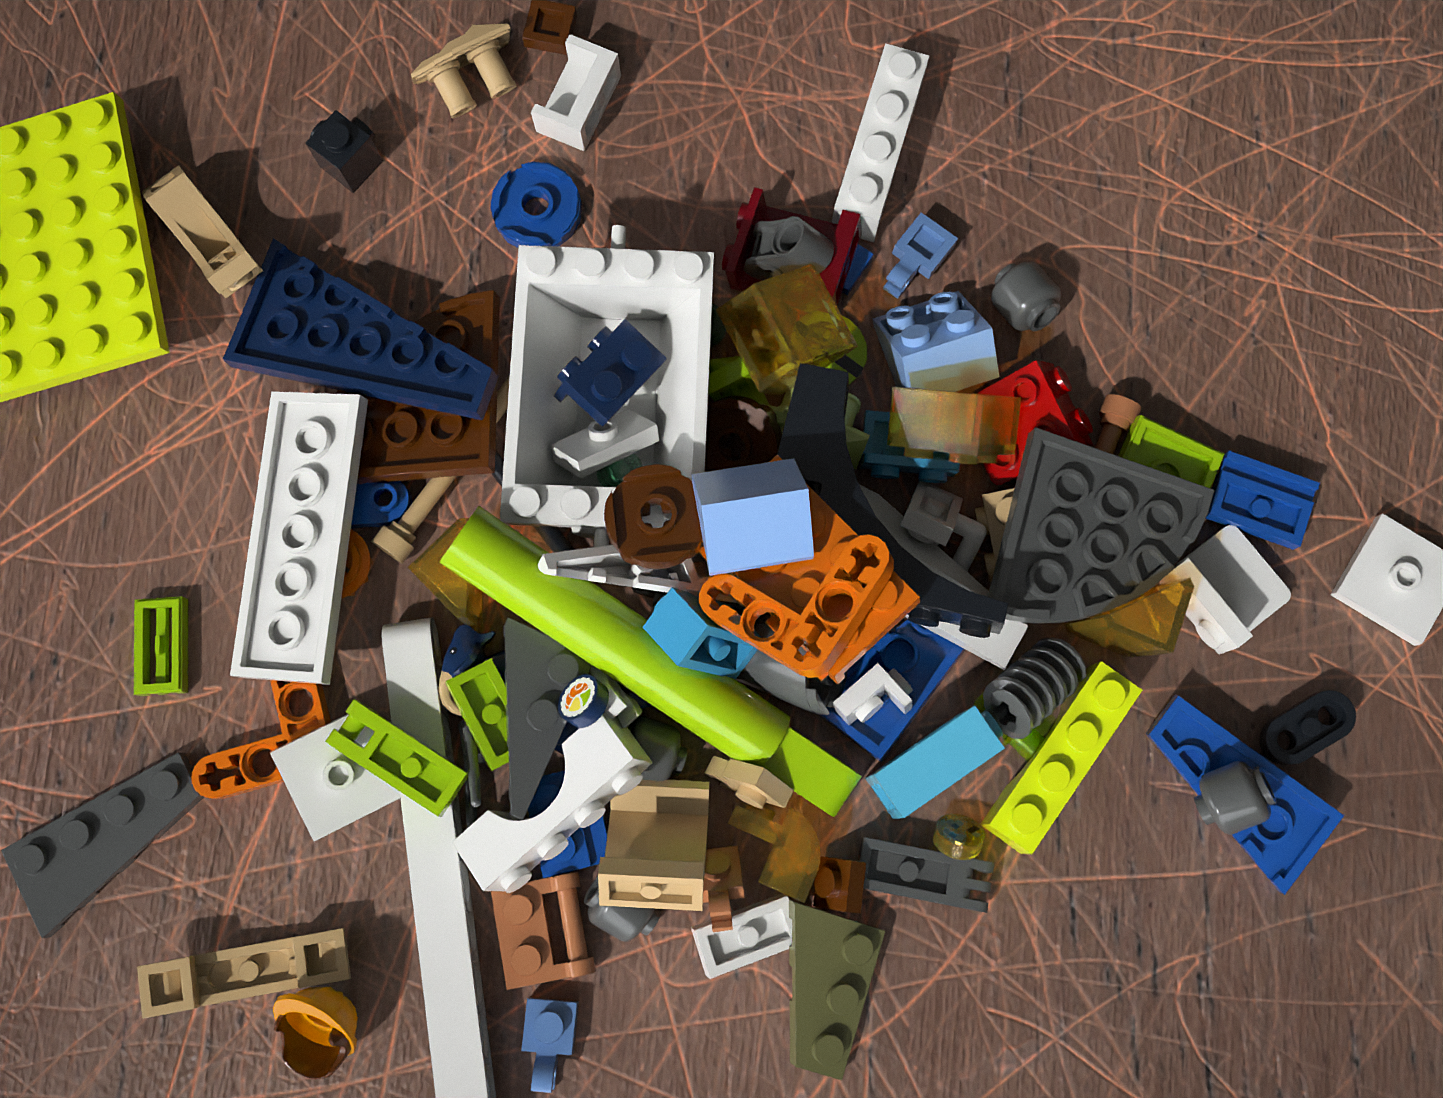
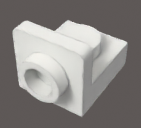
(864, 696)

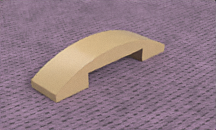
(243, 972)

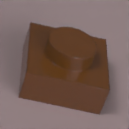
(549, 26)
(839, 884)

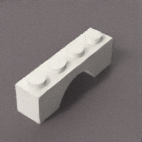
(881, 137)
(598, 766)

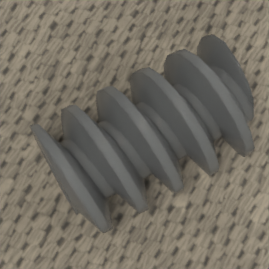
(1034, 686)

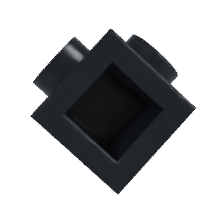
(344, 149)

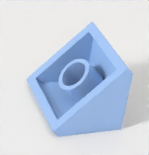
(754, 516)

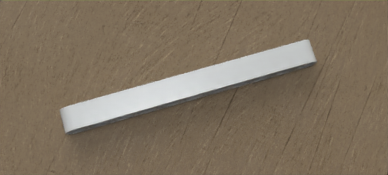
(439, 877)

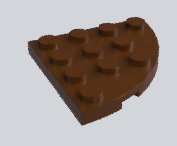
(427, 443)

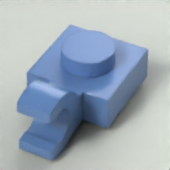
(919, 250)
(548, 1032)

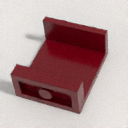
(844, 236)

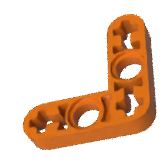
(797, 628)
(291, 727)

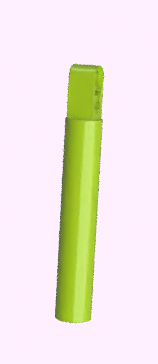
(615, 642)

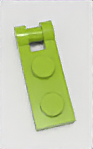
(399, 759)

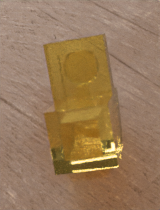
(794, 849)

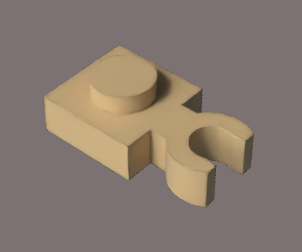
(750, 782)

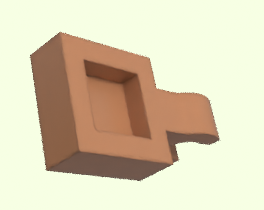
(722, 884)

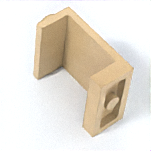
(656, 846)

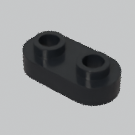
(1304, 728)

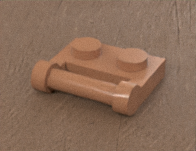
(526, 932)

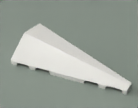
(607, 566)

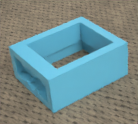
(936, 762)

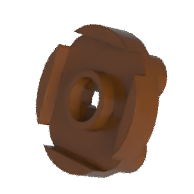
(748, 419)
(633, 499)

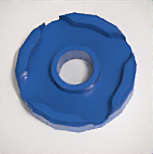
(531, 182)

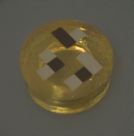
(959, 836)

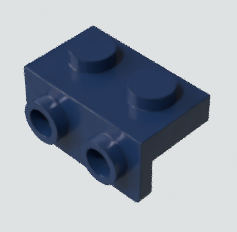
(611, 373)

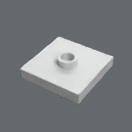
(1395, 580)
(327, 784)

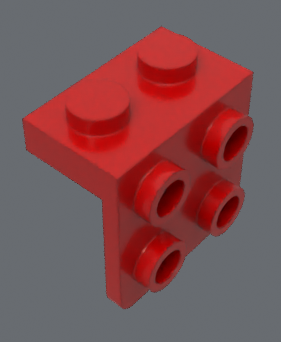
(1043, 406)

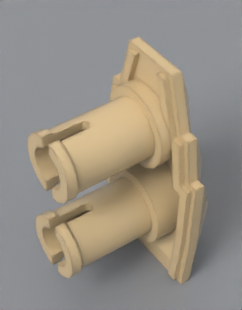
(476, 46)

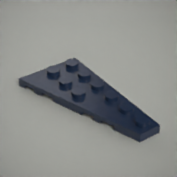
(337, 337)

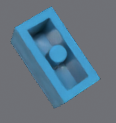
(694, 638)

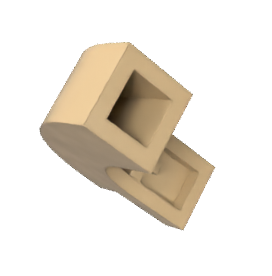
(202, 232)

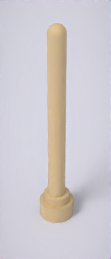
(399, 536)

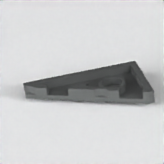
(534, 681)

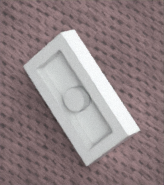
(601, 446)
(756, 934)

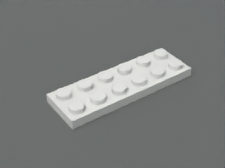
(299, 537)

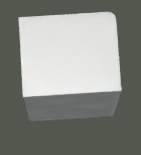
(579, 94)

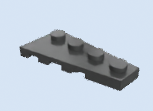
(83, 850)

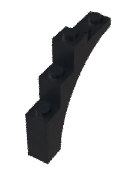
(817, 442)

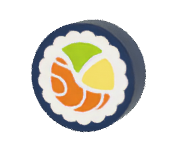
(583, 701)

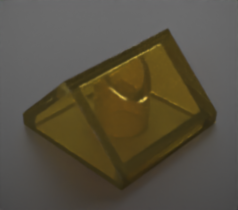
(453, 591)
(1142, 625)

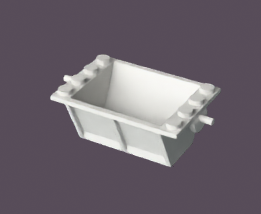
(559, 308)

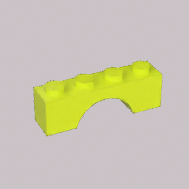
(1062, 760)

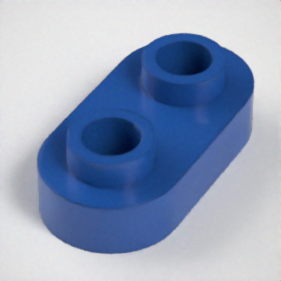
(368, 512)

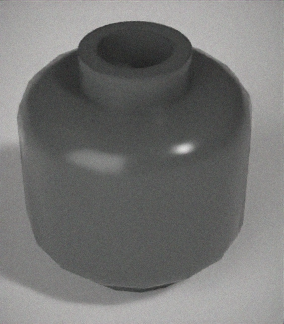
(1026, 296)
(661, 745)
(1235, 797)
(620, 922)

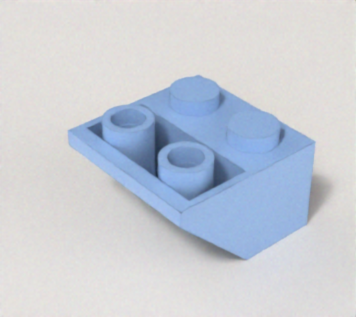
(938, 344)

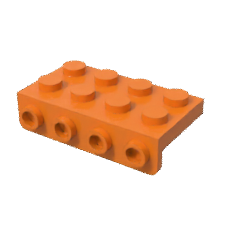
(797, 582)

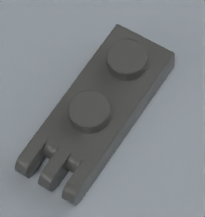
(923, 874)

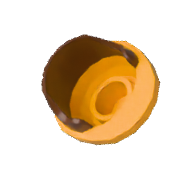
(315, 1030)

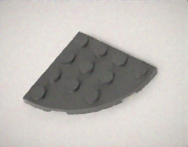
(1089, 531)

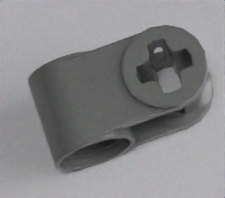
(786, 247)

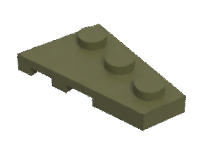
(830, 983)

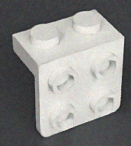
(1231, 589)

